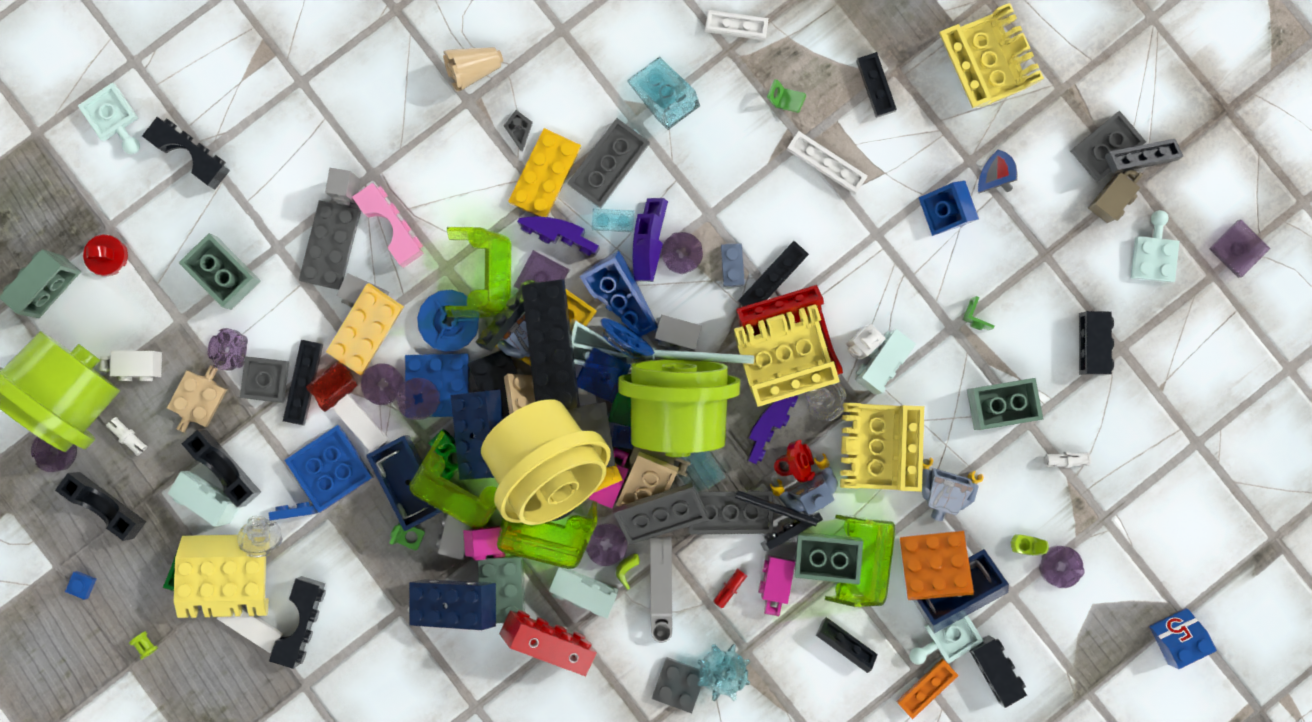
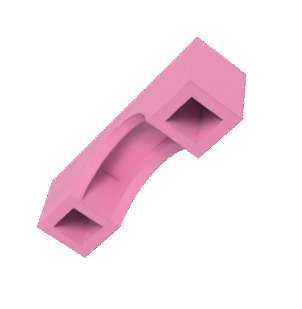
(403, 246)

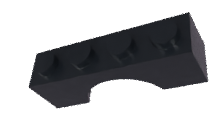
(167, 138)
(209, 452)
(117, 517)
(306, 597)

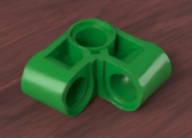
(446, 449)

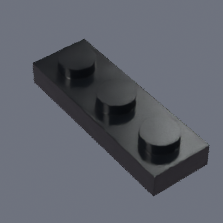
(876, 84)
(789, 531)
(846, 645)

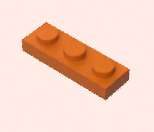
(927, 688)

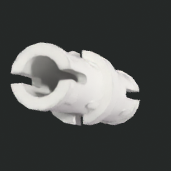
(126, 436)
(1067, 459)

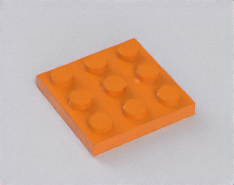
(936, 565)

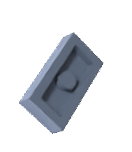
(732, 265)

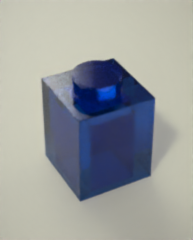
(622, 437)

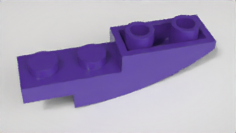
(551, 229)
(646, 239)
(773, 416)

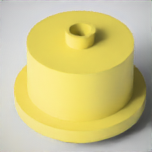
(543, 463)

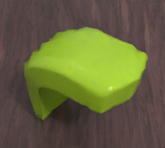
(1029, 545)
(625, 565)

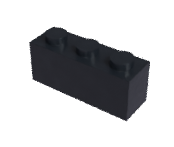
(1096, 343)
(998, 671)

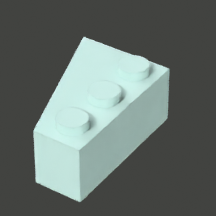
(584, 339)
(884, 361)
(203, 498)
(583, 591)

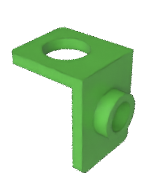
(786, 98)
(975, 322)
(399, 536)

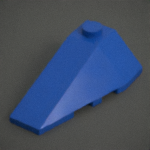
(615, 287)

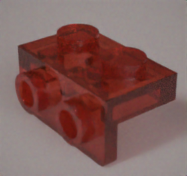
(332, 386)

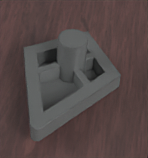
(518, 128)

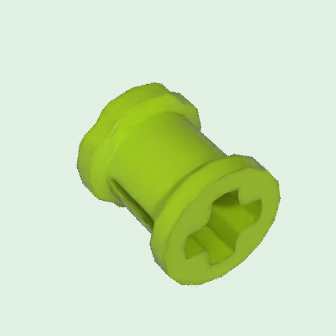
(143, 645)

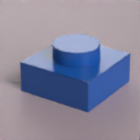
(80, 585)

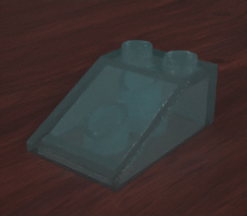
(664, 93)

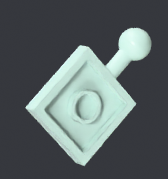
(110, 114)
(1155, 257)
(950, 641)

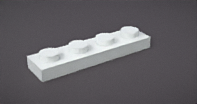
(827, 162)

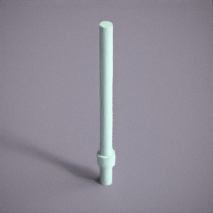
(700, 356)

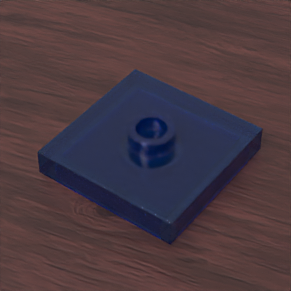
(601, 374)

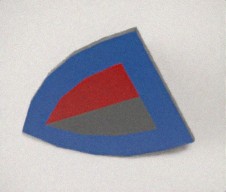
(998, 172)

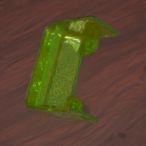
(497, 289)
(449, 497)
(549, 541)
(876, 562)

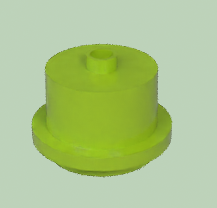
(55, 392)
(678, 405)

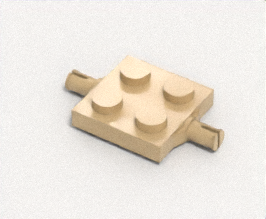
(197, 398)

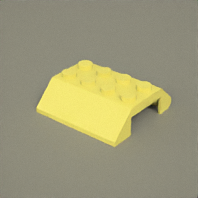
(989, 59)
(787, 356)
(883, 447)
(218, 577)

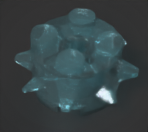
(735, 672)

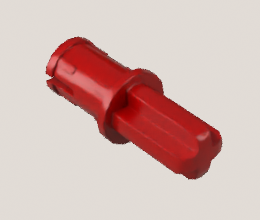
(730, 588)

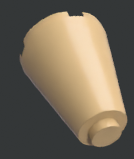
(470, 65)

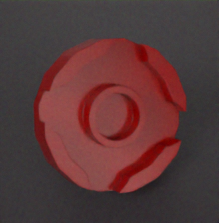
(105, 255)
(799, 461)

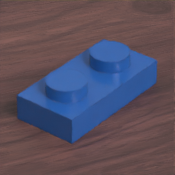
(284, 512)

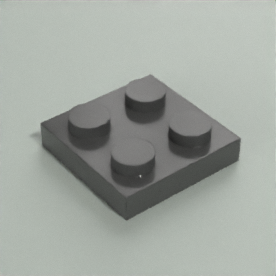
(264, 379)
(677, 685)

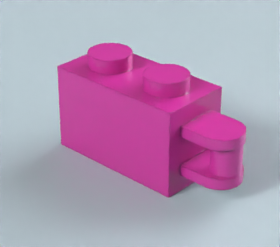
(608, 495)
(482, 542)
(776, 583)

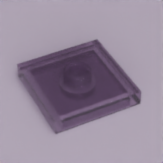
(1239, 248)
(541, 269)

